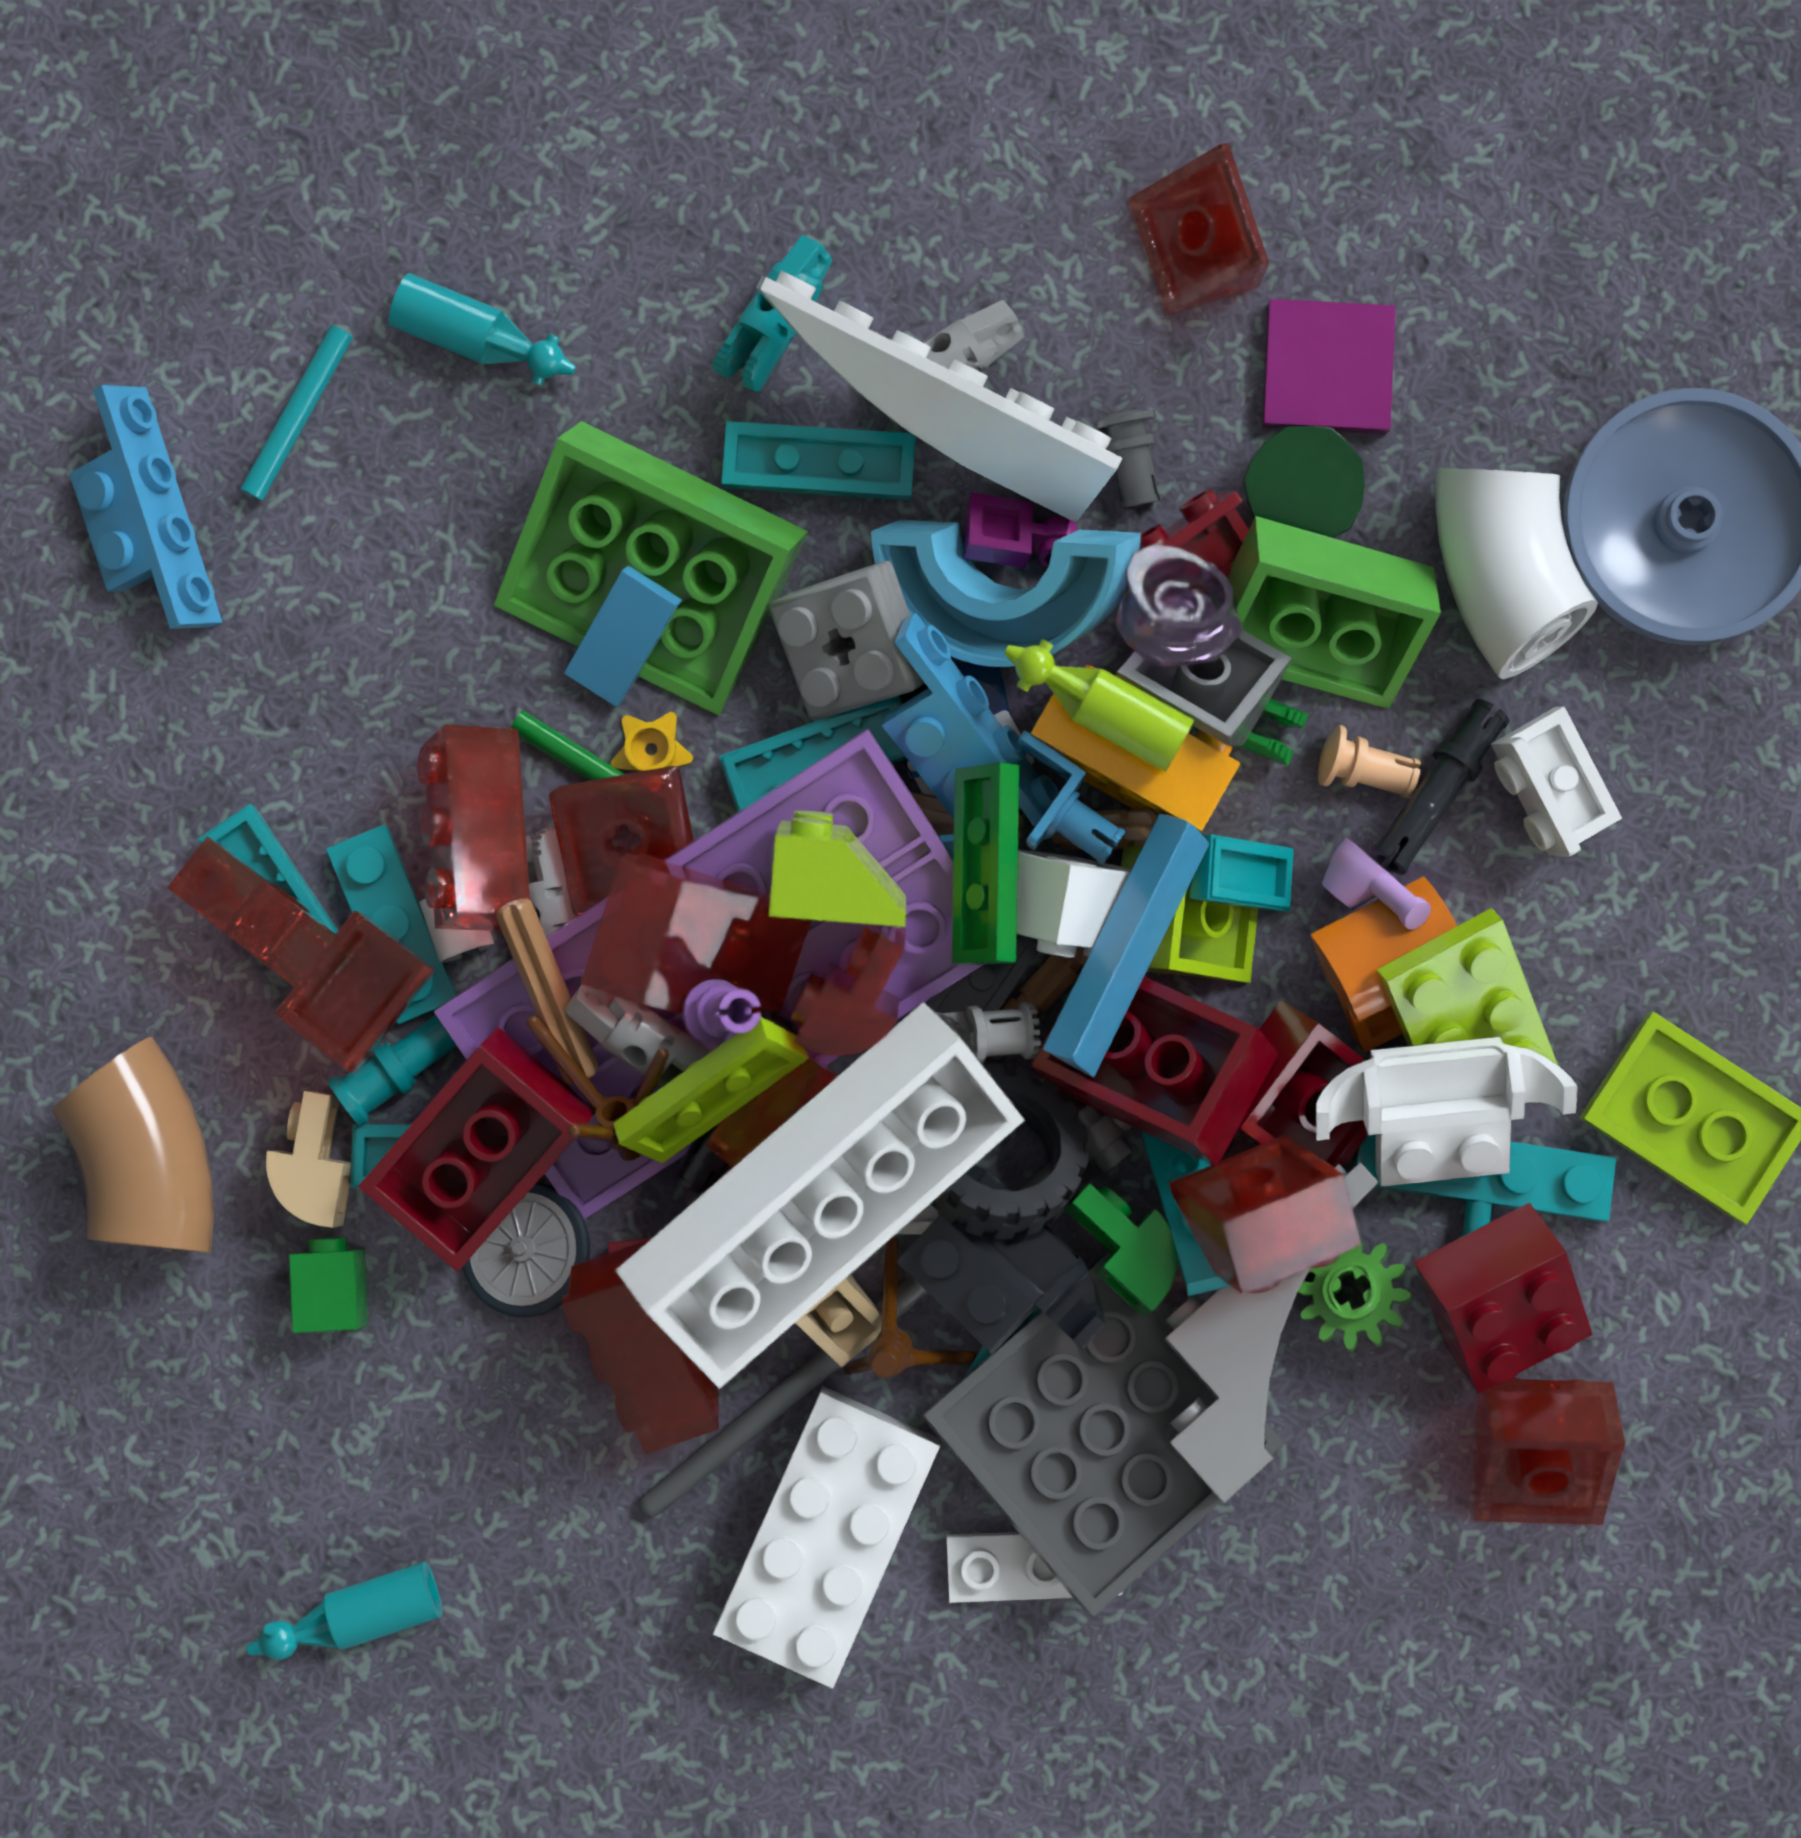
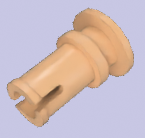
(1366, 765)

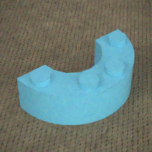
(984, 617)

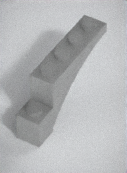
(1232, 1352)

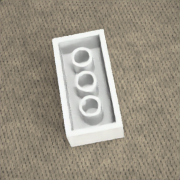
(827, 1537)

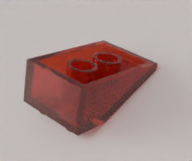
(683, 927)

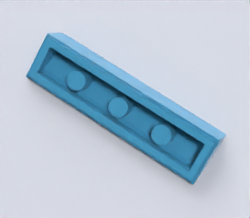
(1127, 944)

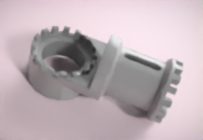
(996, 1031)

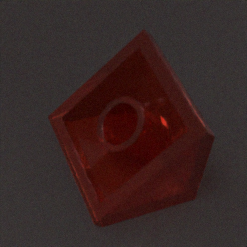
(1200, 232)

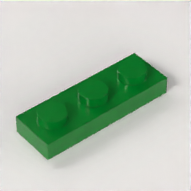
(985, 864)

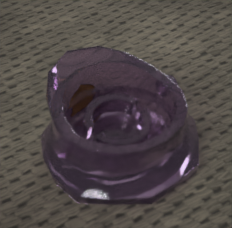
(1177, 608)

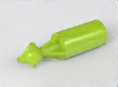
(1106, 705)

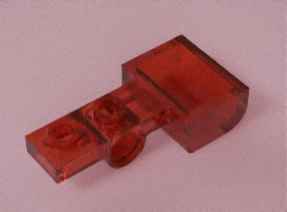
(344, 983)

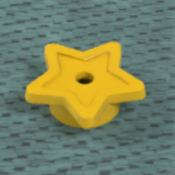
(640, 734)

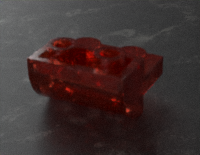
(849, 1007)

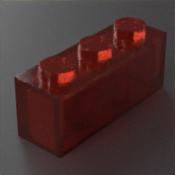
(473, 825)
(653, 1379)

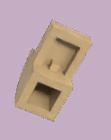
(307, 1179)

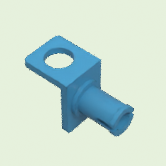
(1068, 814)

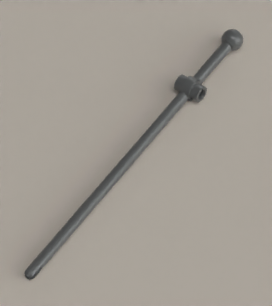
(1105, 1149)

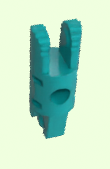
(764, 325)

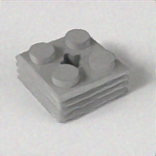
(814, 631)

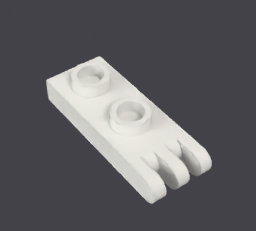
(998, 1569)

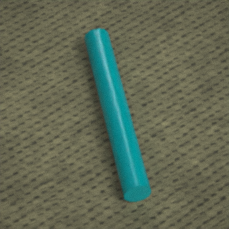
(296, 412)

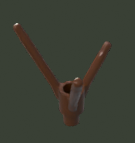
(607, 1109)
(892, 1346)

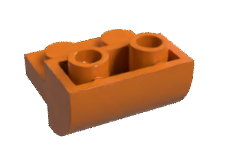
(1364, 942)

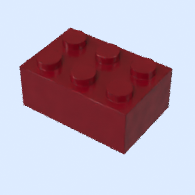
(1173, 1071)
(477, 1149)

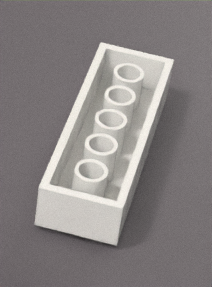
(820, 1195)

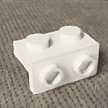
(1555, 783)

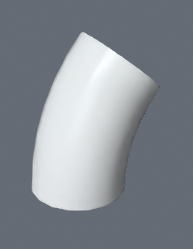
(1510, 564)

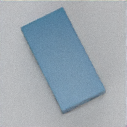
(622, 636)

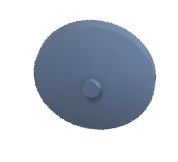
(1688, 516)

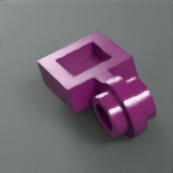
(1003, 531)

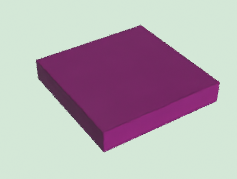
(1329, 365)

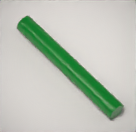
(562, 748)

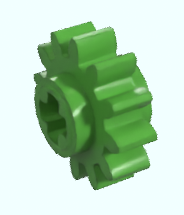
(1378, 1298)

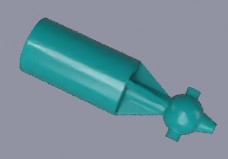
(471, 329)
(358, 1614)

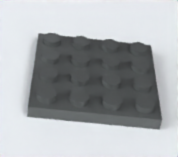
(1081, 1444)

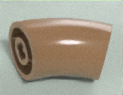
(140, 1154)

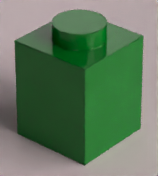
(328, 1287)

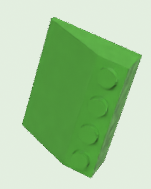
(622, 507)

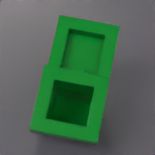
(1140, 1255)

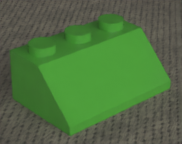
(1335, 609)

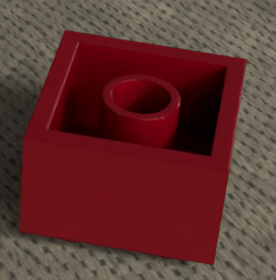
(1504, 1297)

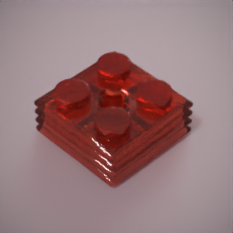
(592, 814)

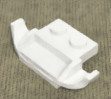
(1443, 1106)

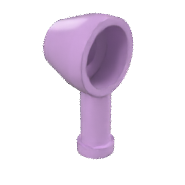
(1359, 878)

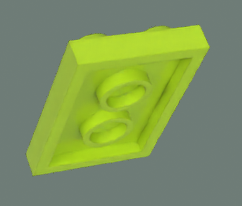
(1465, 989)
(1696, 1117)

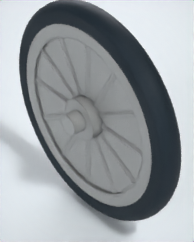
(530, 1255)

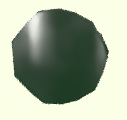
(1306, 480)

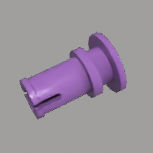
(718, 1011)

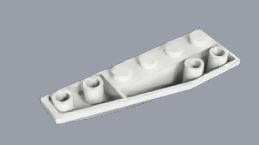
(950, 407)

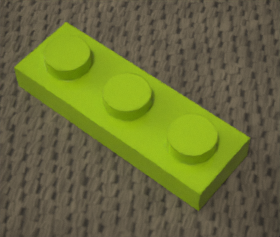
(710, 1091)

